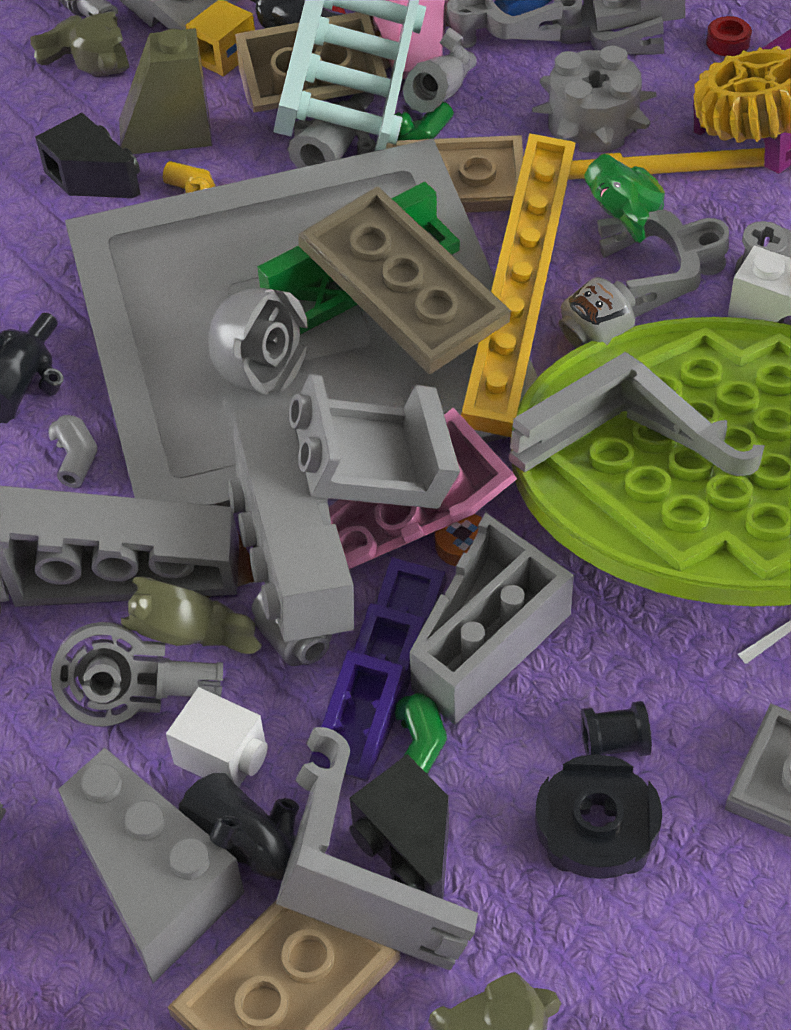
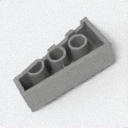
(289, 530)

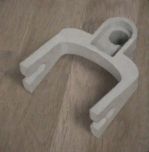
(469, 15)
(580, 26)
(697, 245)

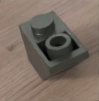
(87, 160)
(405, 823)

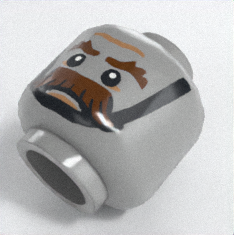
(597, 312)

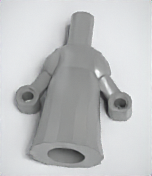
(439, 77)
(323, 141)

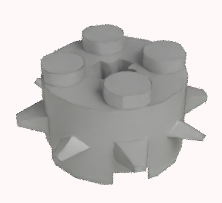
(594, 98)

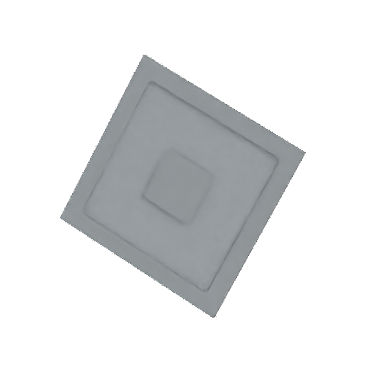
(170, 262)

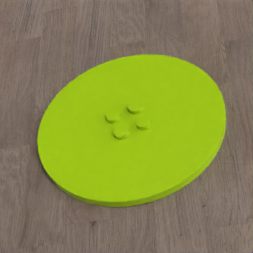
(658, 507)

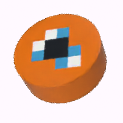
(456, 539)

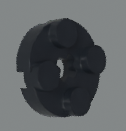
(590, 849)

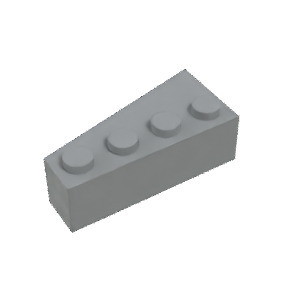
(94, 545)

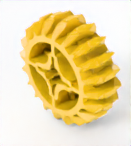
(746, 95)

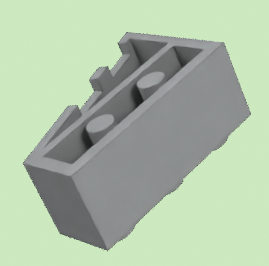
(489, 619)
(150, 860)

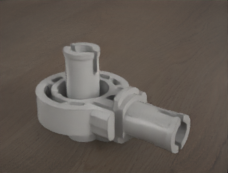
(114, 675)

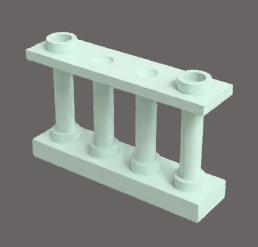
(308, 67)

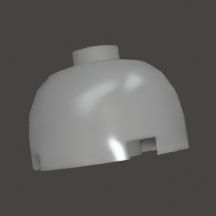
(257, 339)

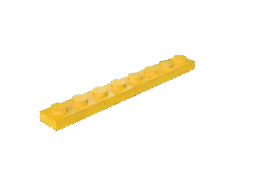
(519, 284)

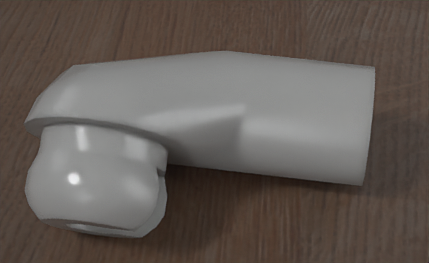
(80, 449)

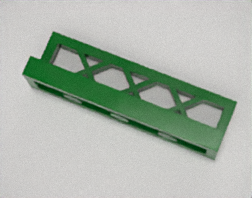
(307, 281)

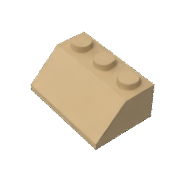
(267, 54)

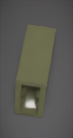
(167, 97)

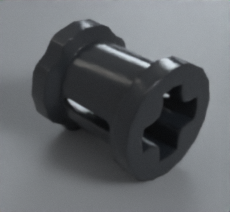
(616, 730)

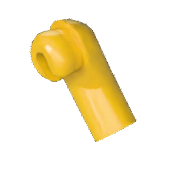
(187, 177)

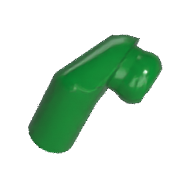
(428, 126)
(425, 726)

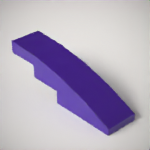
(379, 666)

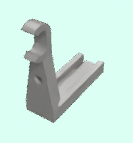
(608, 391)
(355, 896)

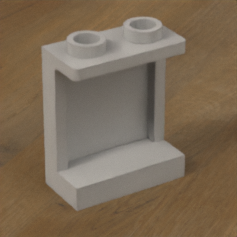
(374, 449)

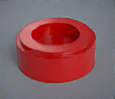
(728, 36)

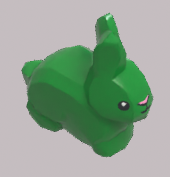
(625, 192)

